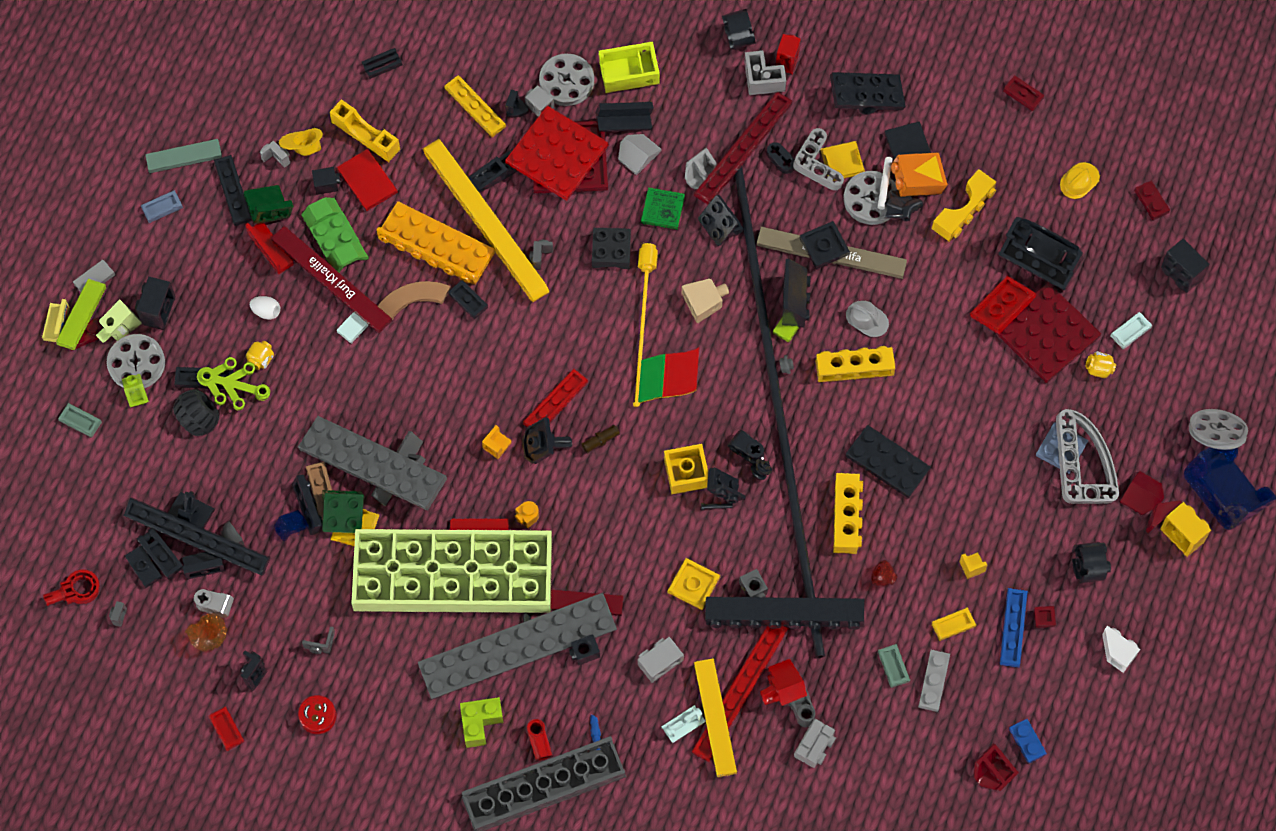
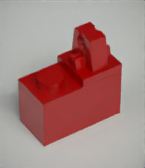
(785, 684)

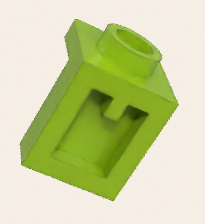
(134, 390)

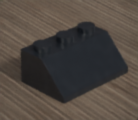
(795, 294)

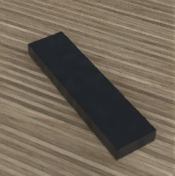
(233, 190)

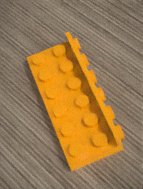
(435, 243)

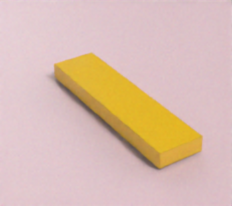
(475, 106)

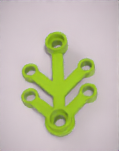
(230, 383)

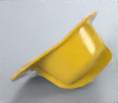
(302, 142)
(1079, 180)

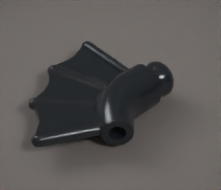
(901, 206)

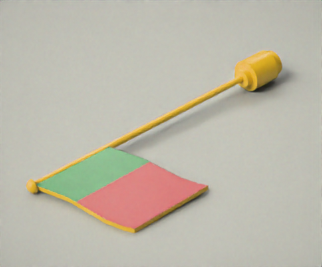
(666, 373)

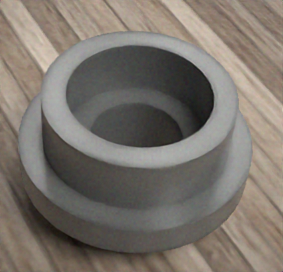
(786, 364)

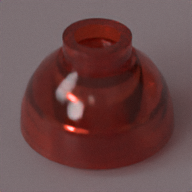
(883, 574)

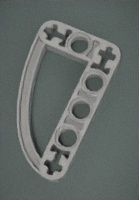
(1103, 451)

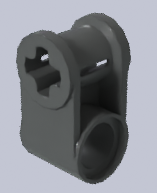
(802, 706)

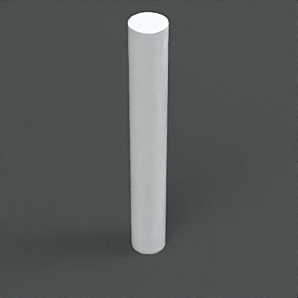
(884, 183)

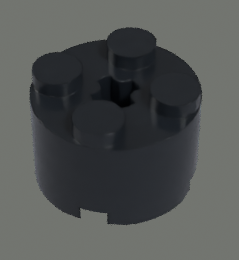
(738, 29)
(1090, 562)

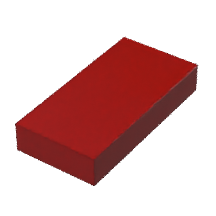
(226, 728)

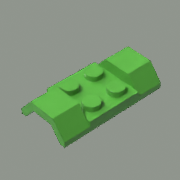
(333, 233)

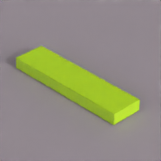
(81, 314)

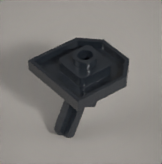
(540, 442)
(191, 509)

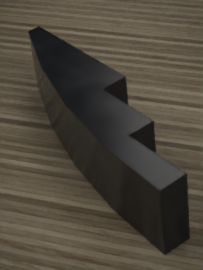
(492, 173)

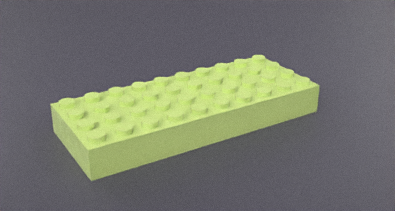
(452, 571)

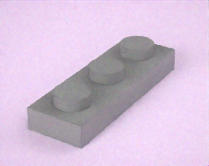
(934, 680)

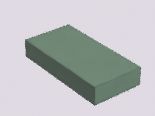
(80, 420)
(893, 666)

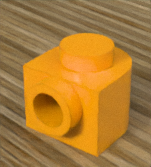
(527, 513)

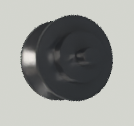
(761, 469)

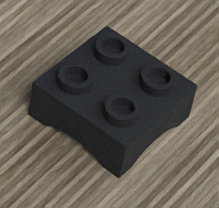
(611, 247)

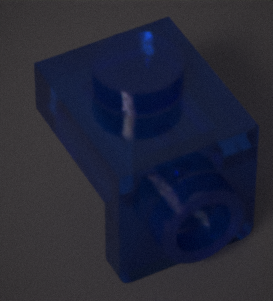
(290, 524)

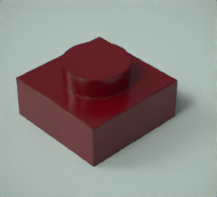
(1044, 617)

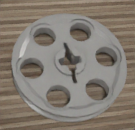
(565, 72)
(863, 197)
(129, 357)
(1218, 429)

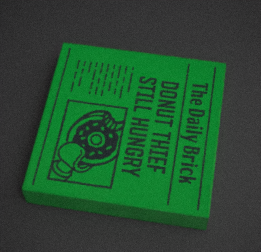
(663, 208)

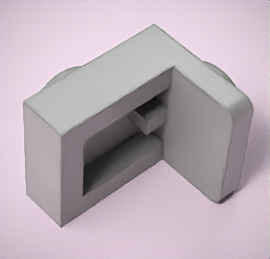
(277, 152)

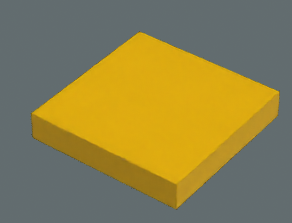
(693, 583)

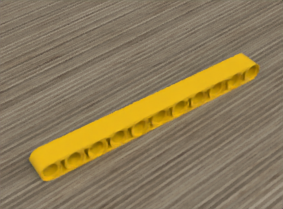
(486, 220)

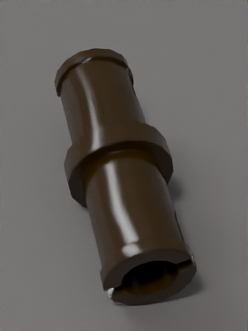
(600, 439)

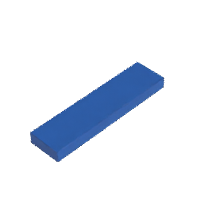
(1013, 627)

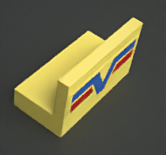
(55, 320)

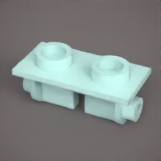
(683, 724)

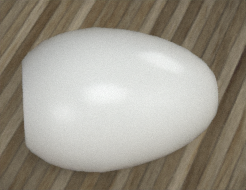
(265, 307)

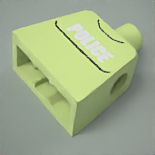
(117, 322)

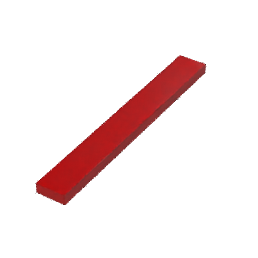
(744, 683)

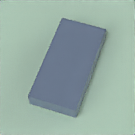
(161, 206)

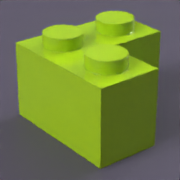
(477, 715)

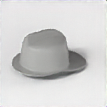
(867, 318)

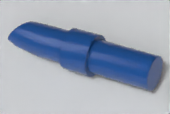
(595, 731)

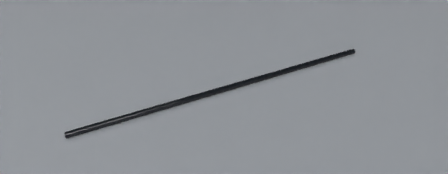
(777, 403)

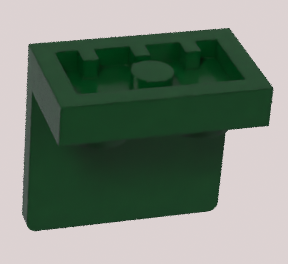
(267, 204)
(342, 511)

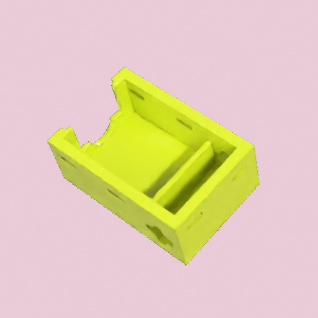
(629, 67)

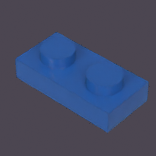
(1027, 741)

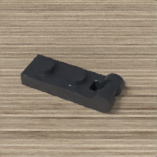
(160, 553)

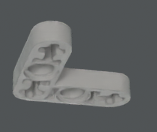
(810, 164)

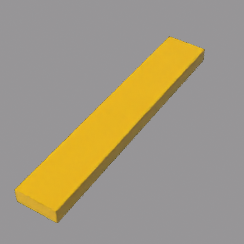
(715, 718)

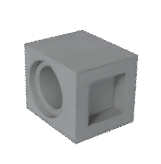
(537, 100)

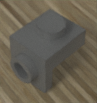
(540, 247)

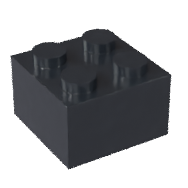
(1184, 265)
(155, 303)

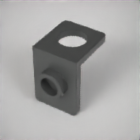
(317, 648)

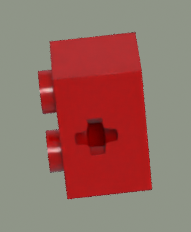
(788, 52)

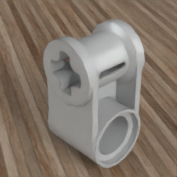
(216, 602)

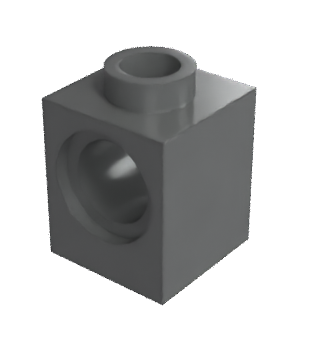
(753, 578)

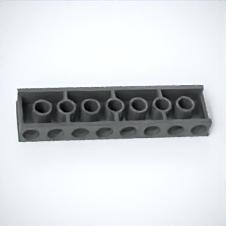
(543, 784)

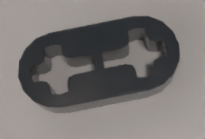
(784, 156)

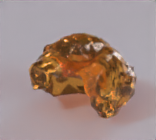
(207, 633)

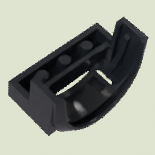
(1042, 252)

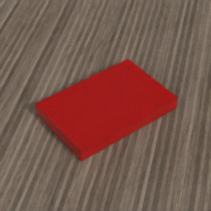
(367, 180)
(1003, 304)

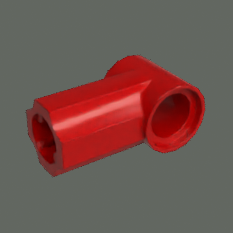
(539, 741)

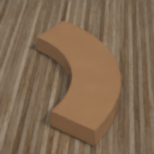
(411, 293)

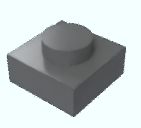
(118, 613)

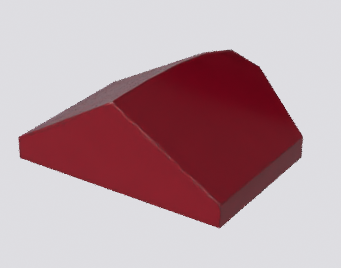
(1143, 494)
(1160, 512)
(993, 769)

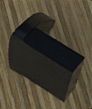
(514, 106)

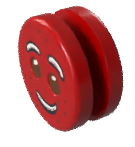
(317, 714)

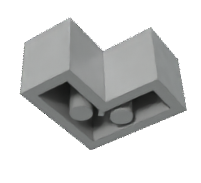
(762, 78)

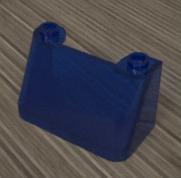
(1225, 487)

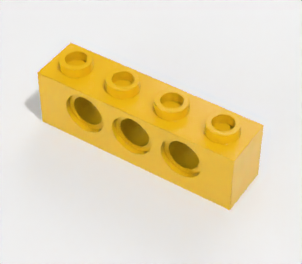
(847, 371)
(842, 542)

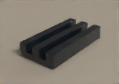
(381, 60)

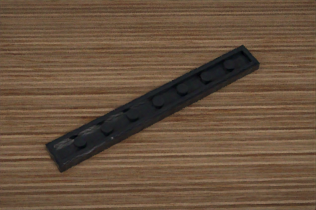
(197, 536)

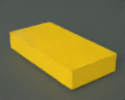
(953, 624)

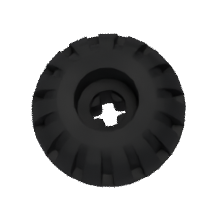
(196, 412)

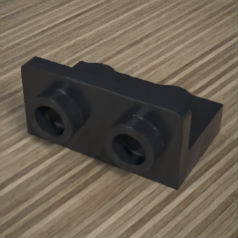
(724, 486)
(253, 670)

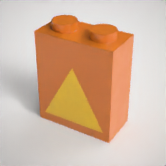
(919, 174)

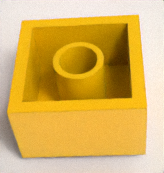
(686, 468)
(1185, 529)

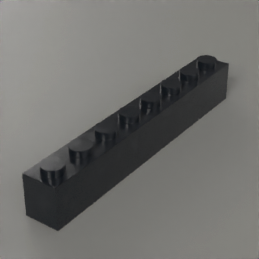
(785, 612)

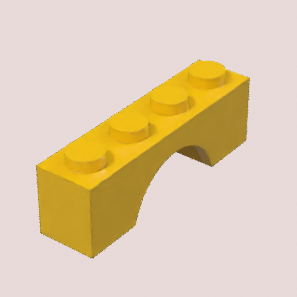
(351, 122)
(950, 222)

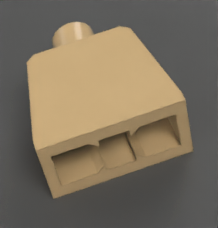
(703, 298)

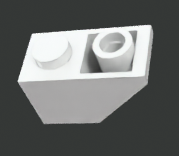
(1118, 649)

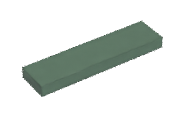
(183, 155)

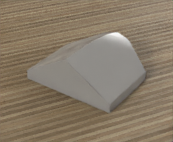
(637, 152)
(699, 168)

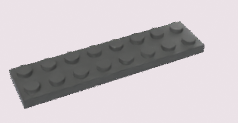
(372, 463)

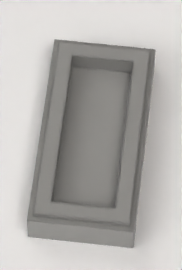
(100, 272)

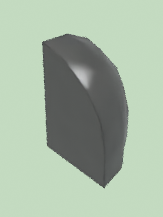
(230, 532)

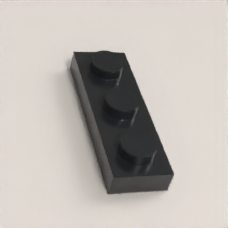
(187, 377)
(307, 504)

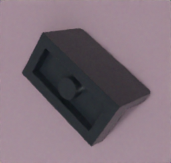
(202, 565)

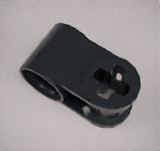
(745, 445)

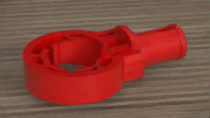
(73, 596)

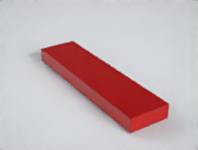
(558, 398)

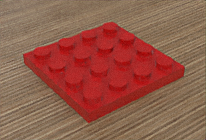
(557, 153)

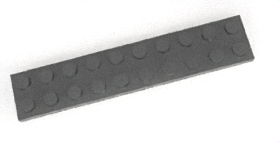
(516, 646)

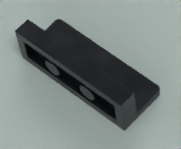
(624, 116)

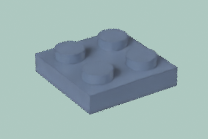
(1049, 448)

